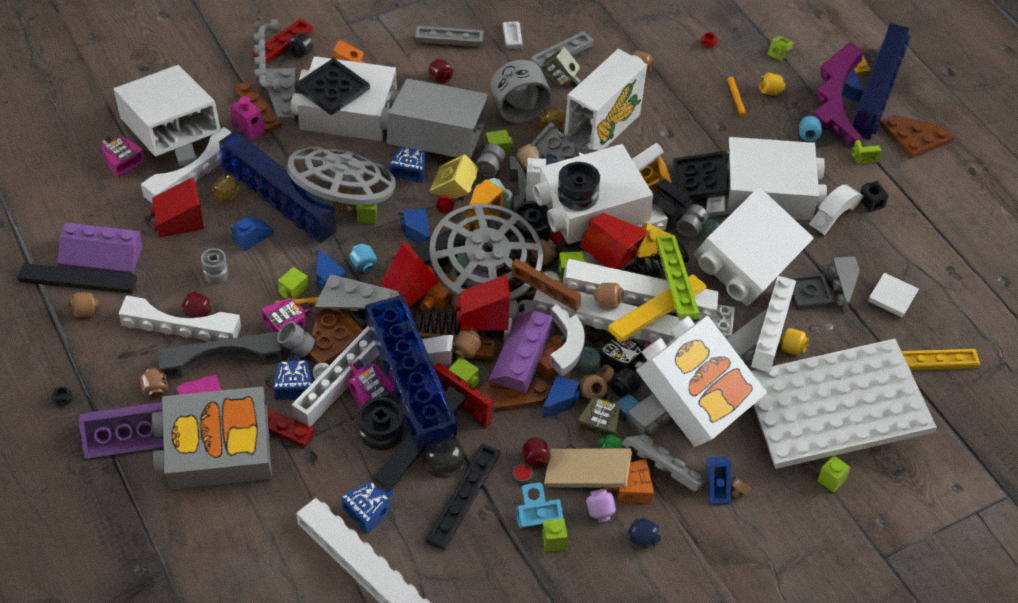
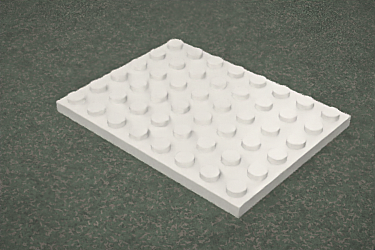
(840, 404)

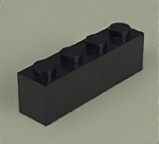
(441, 243)

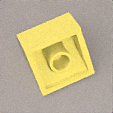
(455, 178)

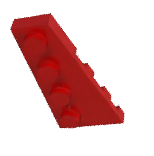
(476, 405)

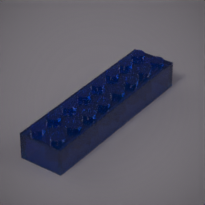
(881, 81)
(276, 187)
(410, 371)

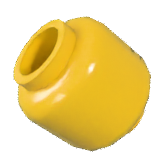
(771, 84)
(793, 341)

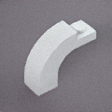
(833, 206)
(568, 355)

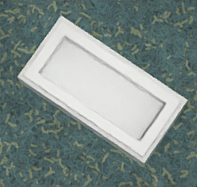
(512, 35)

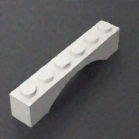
(203, 165)
(140, 314)
(773, 324)

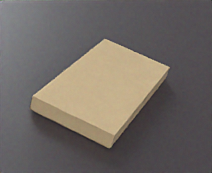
(588, 468)

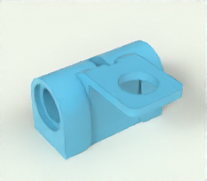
(538, 510)

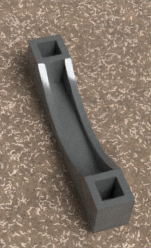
(180, 360)

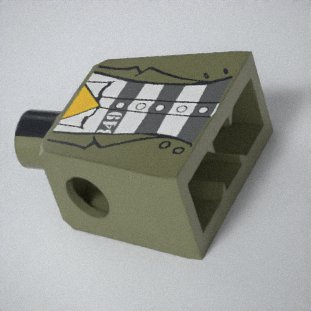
(561, 68)
(599, 417)

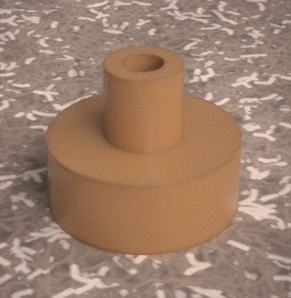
(606, 372)
(739, 486)

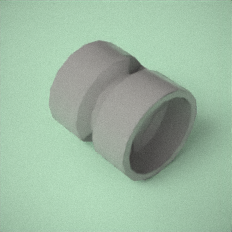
(490, 160)
(692, 221)
(214, 266)
(519, 308)
(295, 339)

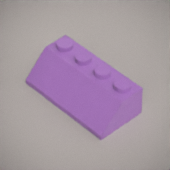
(99, 248)
(522, 351)
(119, 430)

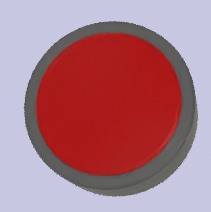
(522, 474)

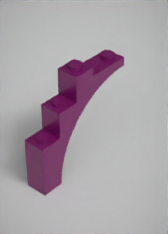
(835, 73)

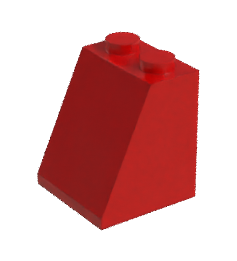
(177, 210)
(612, 240)
(409, 275)
(485, 306)

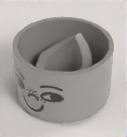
(520, 91)

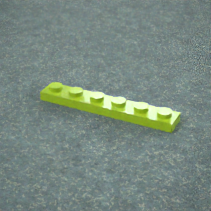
(677, 277)

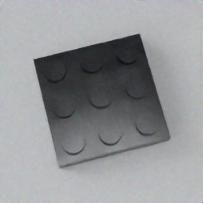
(332, 86)
(702, 175)

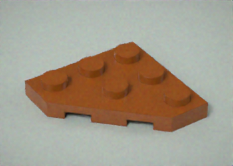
(915, 136)
(332, 335)
(513, 399)

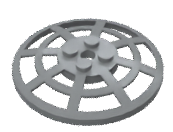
(344, 170)
(476, 241)

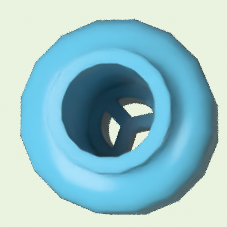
(810, 129)
(363, 258)

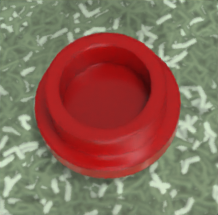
(708, 39)
(444, 204)

